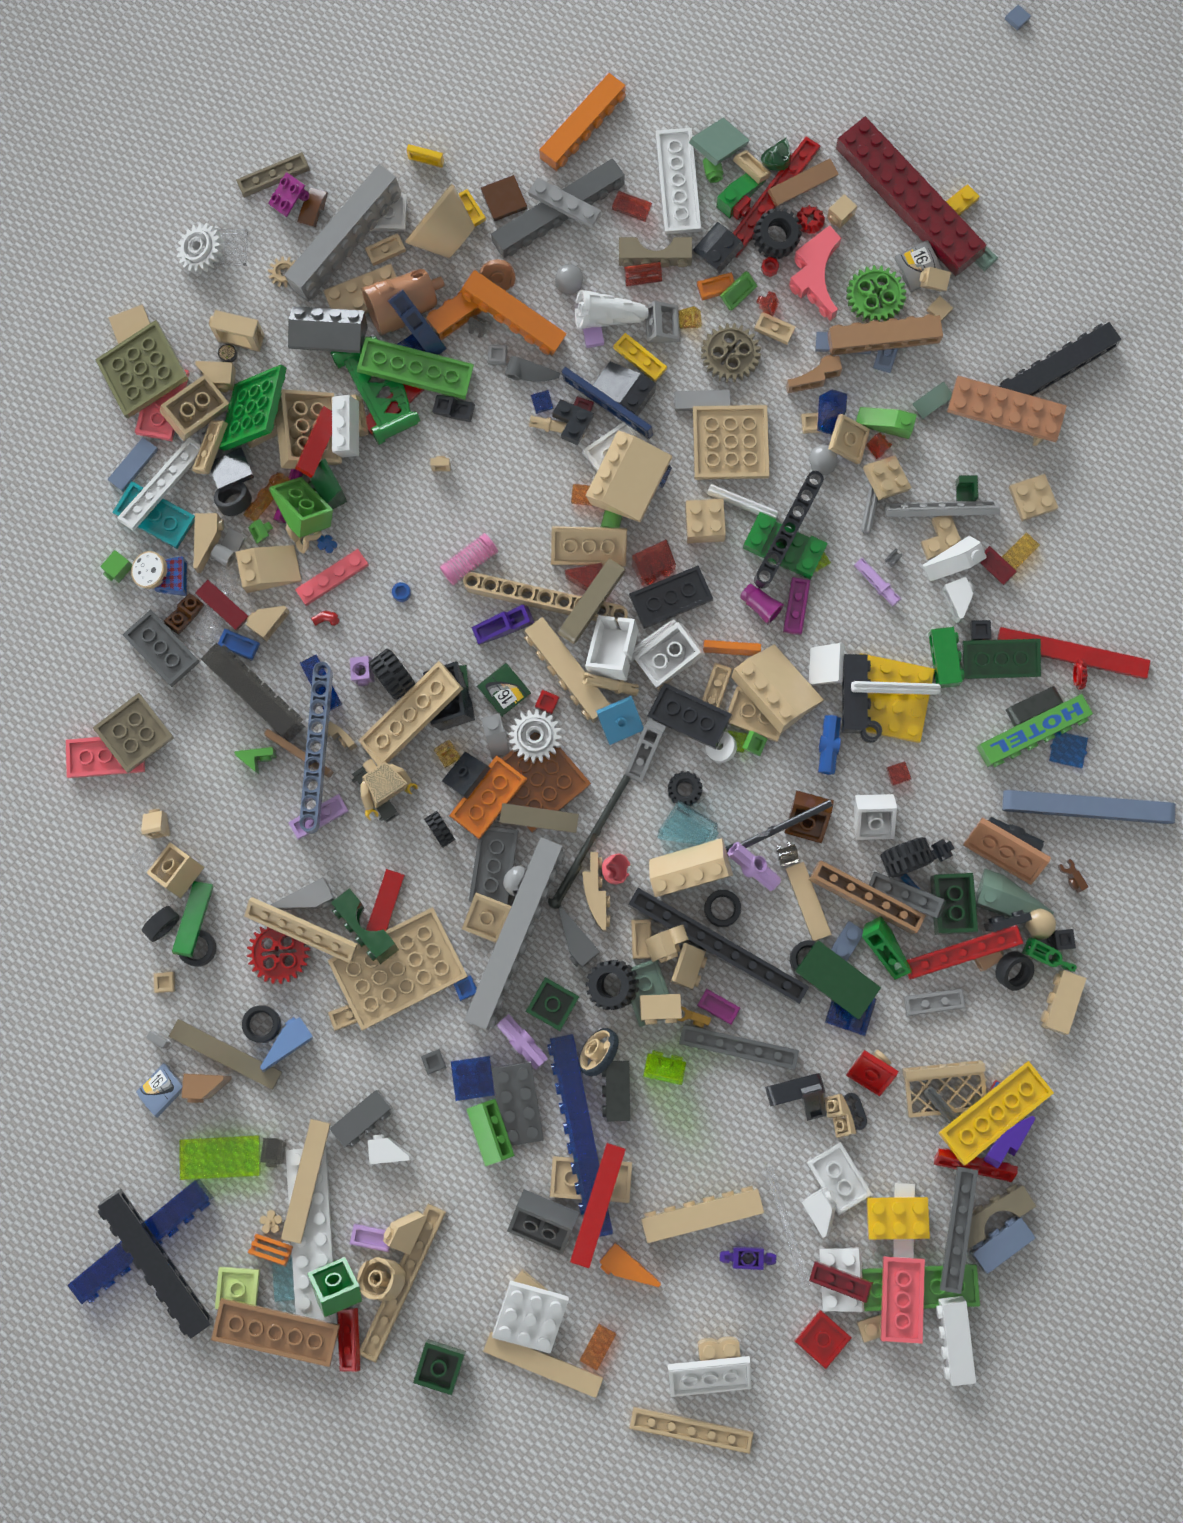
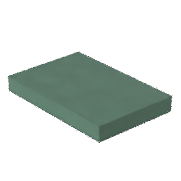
(719, 141)
(650, 983)

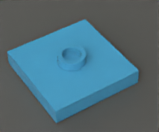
(620, 720)

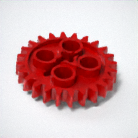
(279, 970)

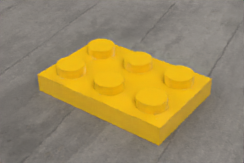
(898, 1218)

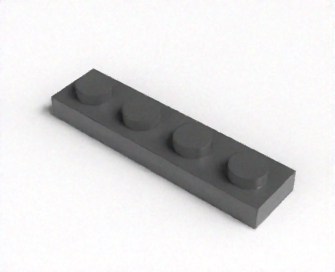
(908, 894)

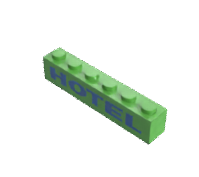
(1035, 730)

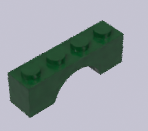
(378, 943)

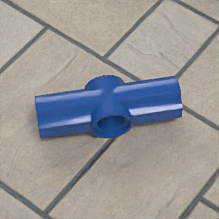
(829, 745)

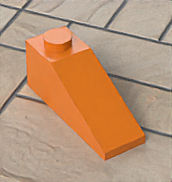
(623, 1265)

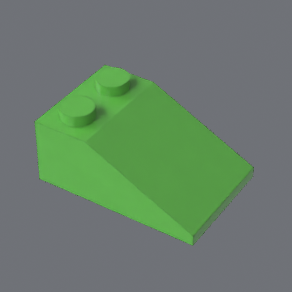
(302, 507)

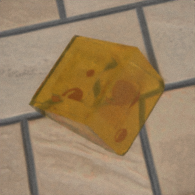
(690, 318)
(447, 753)

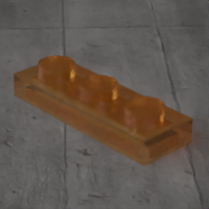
(264, 497)

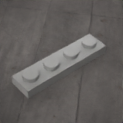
(564, 202)

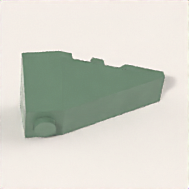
(1003, 896)

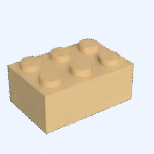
(194, 407)

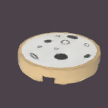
(149, 570)

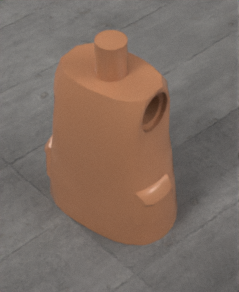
(417, 287)

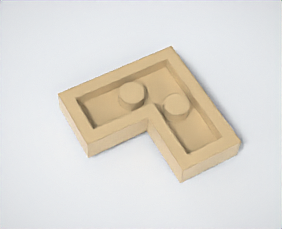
(946, 537)

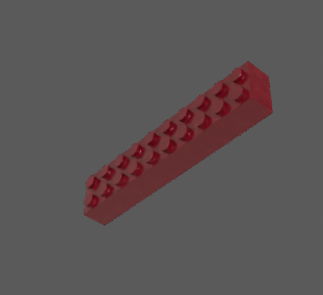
(910, 196)

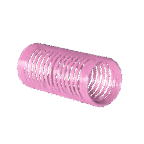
(488, 546)

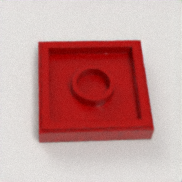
(872, 1073)
(823, 1339)

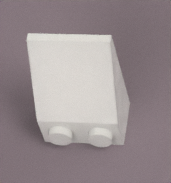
(669, 655)

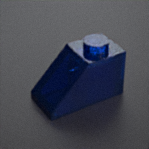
(830, 406)

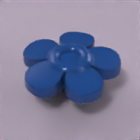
(326, 543)

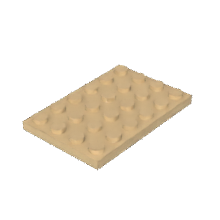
(415, 972)

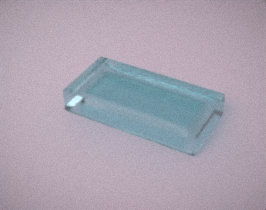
(283, 1281)

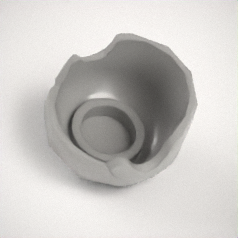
(568, 279)
(823, 459)
(514, 879)

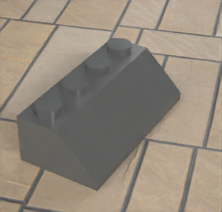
(326, 329)

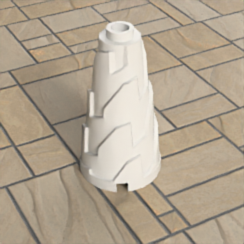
(606, 310)

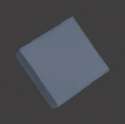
(1017, 17)

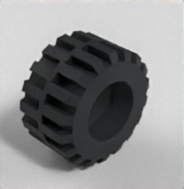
(787, 223)
(391, 674)
(907, 857)
(597, 989)

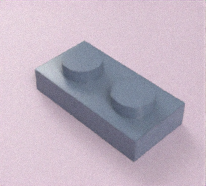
(847, 940)

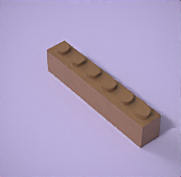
(885, 334)
(867, 897)

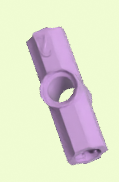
(754, 866)
(522, 1041)

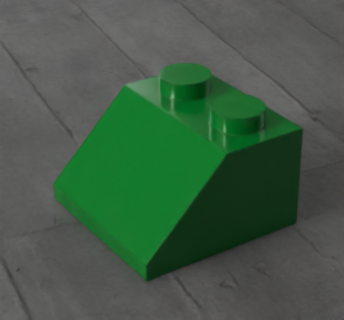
(335, 1287)

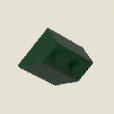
(327, 485)

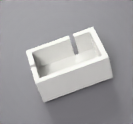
(612, 648)

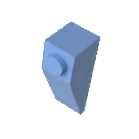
(290, 1039)

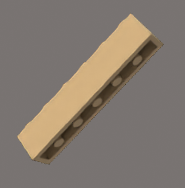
(566, 668)
(702, 1215)

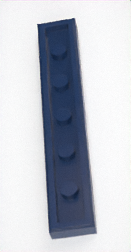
(607, 403)

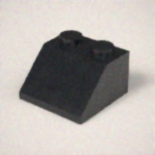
(718, 247)

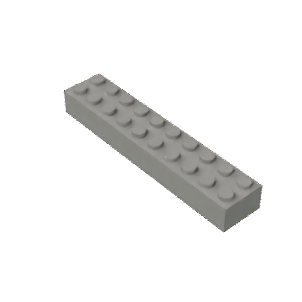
(514, 934)

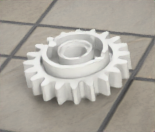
(200, 248)
(532, 724)

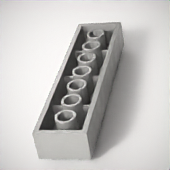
(343, 233)

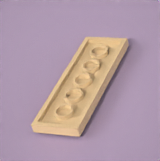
(410, 714)

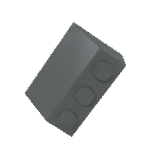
(543, 1221)

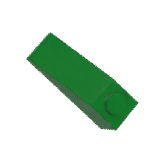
(735, 192)
(886, 948)

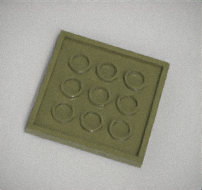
(141, 369)

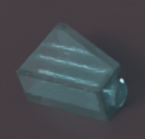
(687, 826)

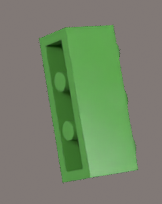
(490, 1132)

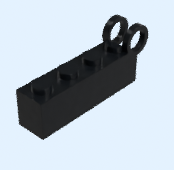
(856, 704)

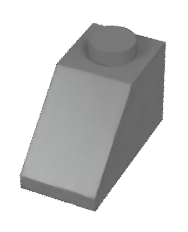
(495, 735)

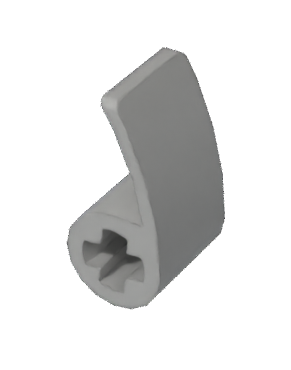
(225, 552)

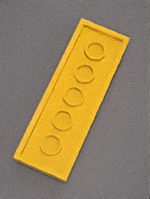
(995, 1113)

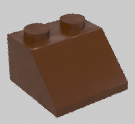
(813, 827)

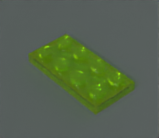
(219, 1157)

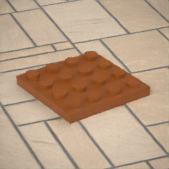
(548, 783)

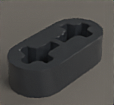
(858, 1109)

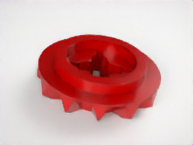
(813, 226)
(1080, 674)

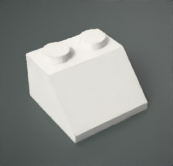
(875, 817)

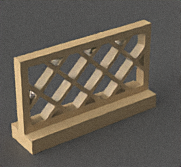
(943, 1071)

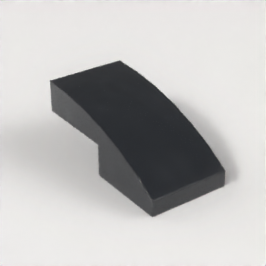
(452, 408)
(1061, 940)

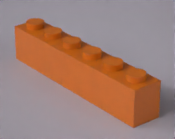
(582, 122)
(513, 313)

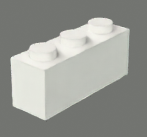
(345, 426)

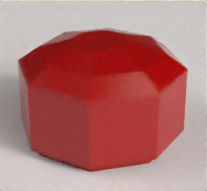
(770, 266)

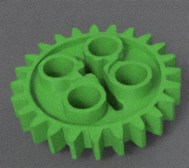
(892, 289)

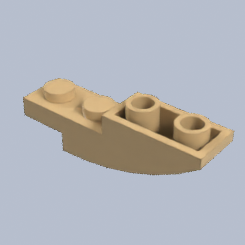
(596, 899)

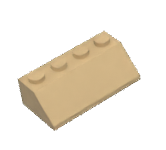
(689, 868)

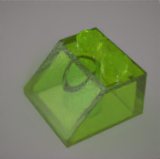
(664, 1068)

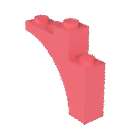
(811, 278)

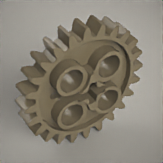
(717, 343)

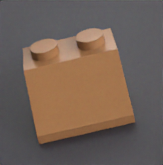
(201, 1086)

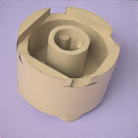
(381, 1279)

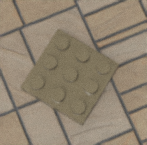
(133, 732)

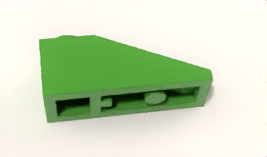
(887, 421)

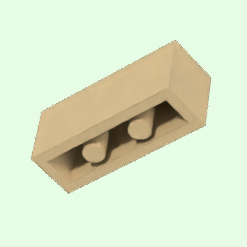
(1063, 1002)

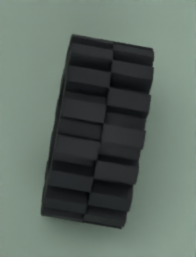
(685, 777)
(439, 829)

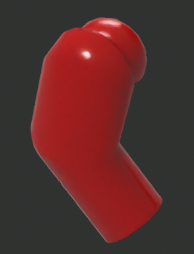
(329, 616)

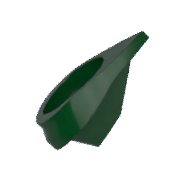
(778, 156)

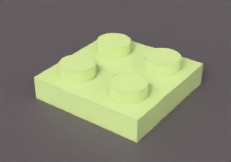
(237, 1285)

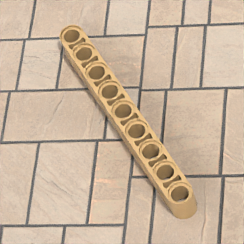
(537, 593)

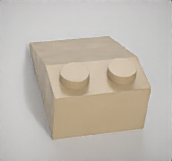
(268, 567)

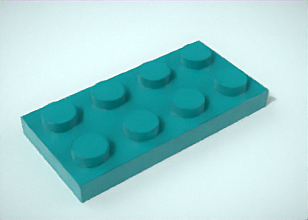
(164, 522)

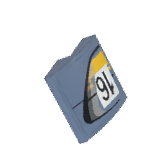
(160, 1090)

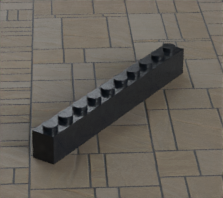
(719, 946)

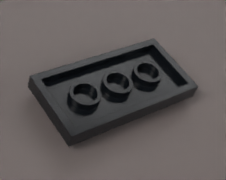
(671, 597)
(690, 716)

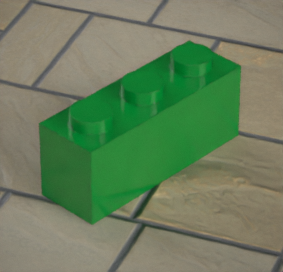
(946, 657)

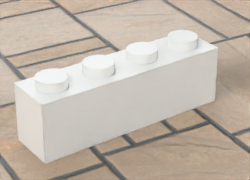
(957, 1341)

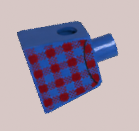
(176, 577)

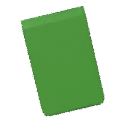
(251, 756)

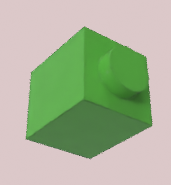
(116, 567)

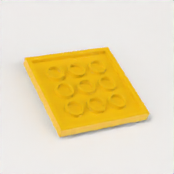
(898, 714)

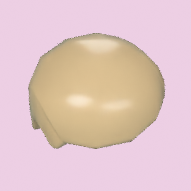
(1041, 925)

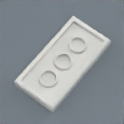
(709, 1376)

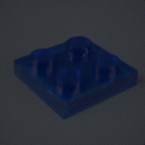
(472, 1078)

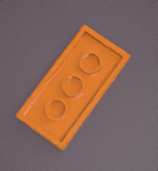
(485, 802)

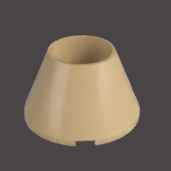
(443, 226)

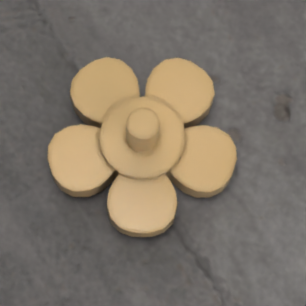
(270, 1222)

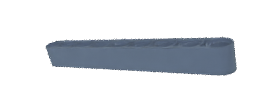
(319, 756)
(1089, 807)

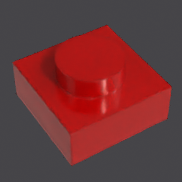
(742, 207)

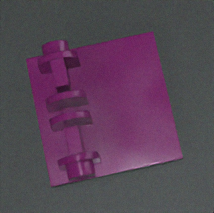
(287, 194)

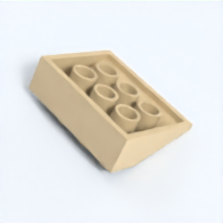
(295, 422)
(628, 476)
(776, 687)

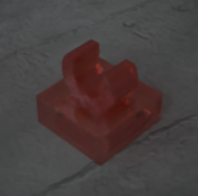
(769, 303)
(878, 445)

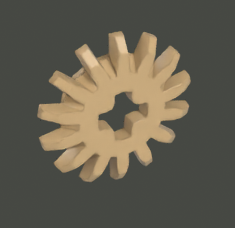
(283, 264)

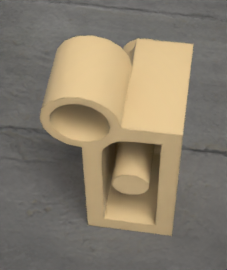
(666, 944)

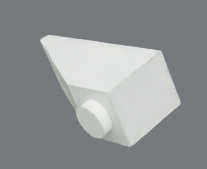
(955, 559)

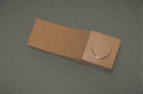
(828, 368)

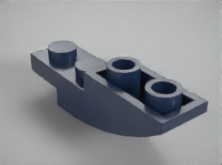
(416, 323)

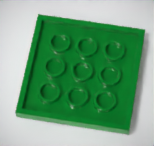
(253, 407)

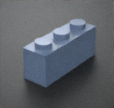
(1002, 1244)

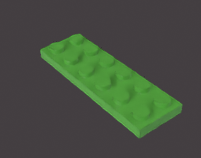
(415, 368)
(932, 1290)

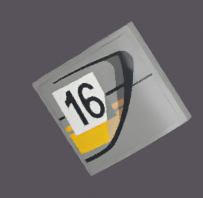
(914, 261)

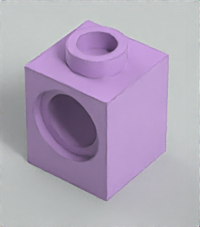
(356, 665)

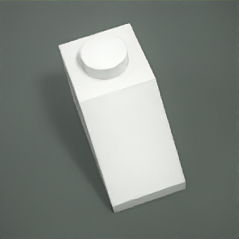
(958, 596)
(385, 1150)
(821, 1208)

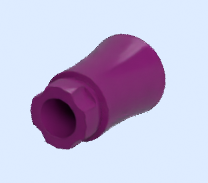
(761, 603)

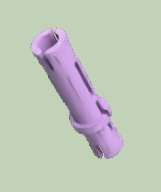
(880, 585)

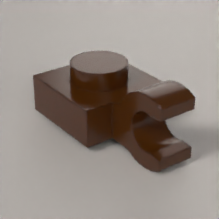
(1075, 880)

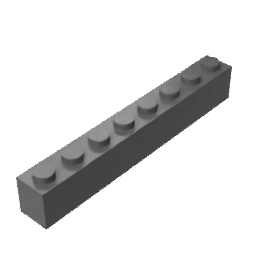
(543, 218)

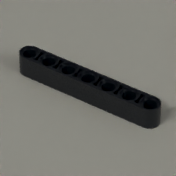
(792, 521)

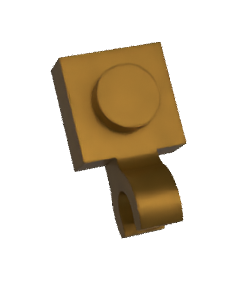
(698, 1019)

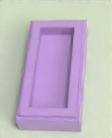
(368, 1237)

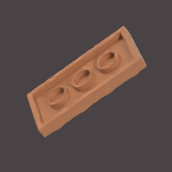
(1006, 851)

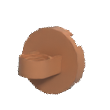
(500, 273)

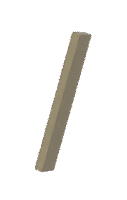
(224, 1053)

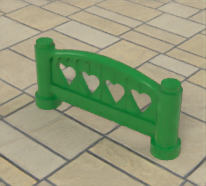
(386, 423)

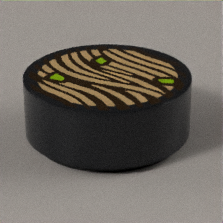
(227, 353)

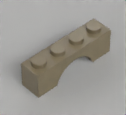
(676, 254)
(1014, 1200)

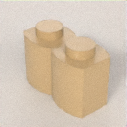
(718, 1349)

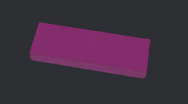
(796, 606)

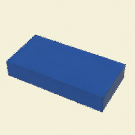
(239, 644)

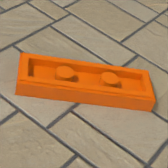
(732, 648)

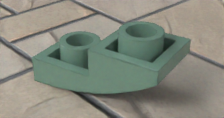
(933, 400)

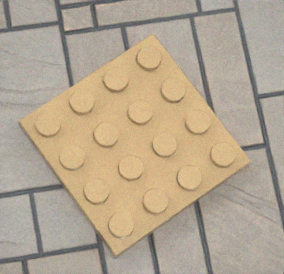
(730, 442)

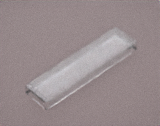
(210, 619)

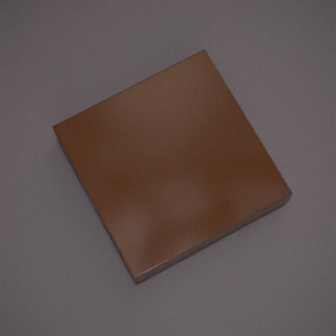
(504, 198)

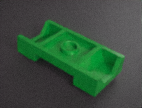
(802, 554)

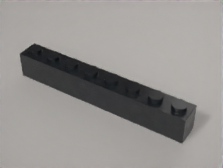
(1064, 362)
(154, 1263)

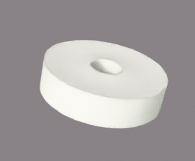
(726, 753)

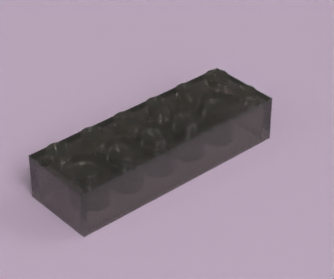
(249, 688)

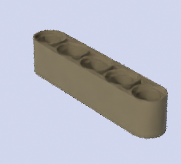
(591, 601)

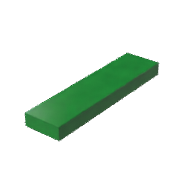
(192, 919)

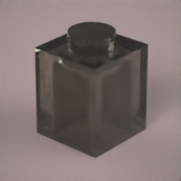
(273, 1151)

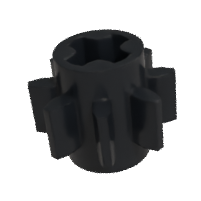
(942, 850)

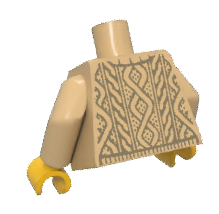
(382, 784)

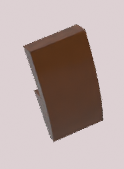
(311, 208)
(186, 611)

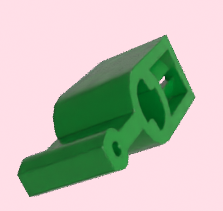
(1043, 955)

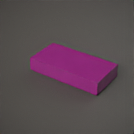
(718, 1006)

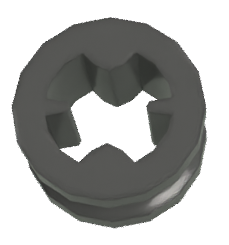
(893, 558)

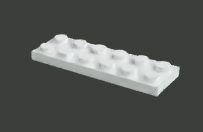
(678, 181)

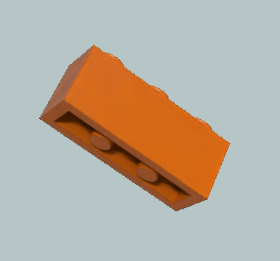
(452, 315)

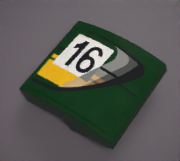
(503, 689)

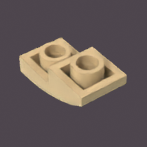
(345, 739)
(842, 1118)

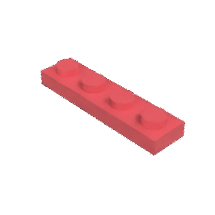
(331, 577)

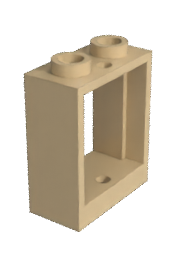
(237, 330)

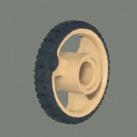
(600, 1053)

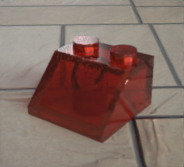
(653, 562)

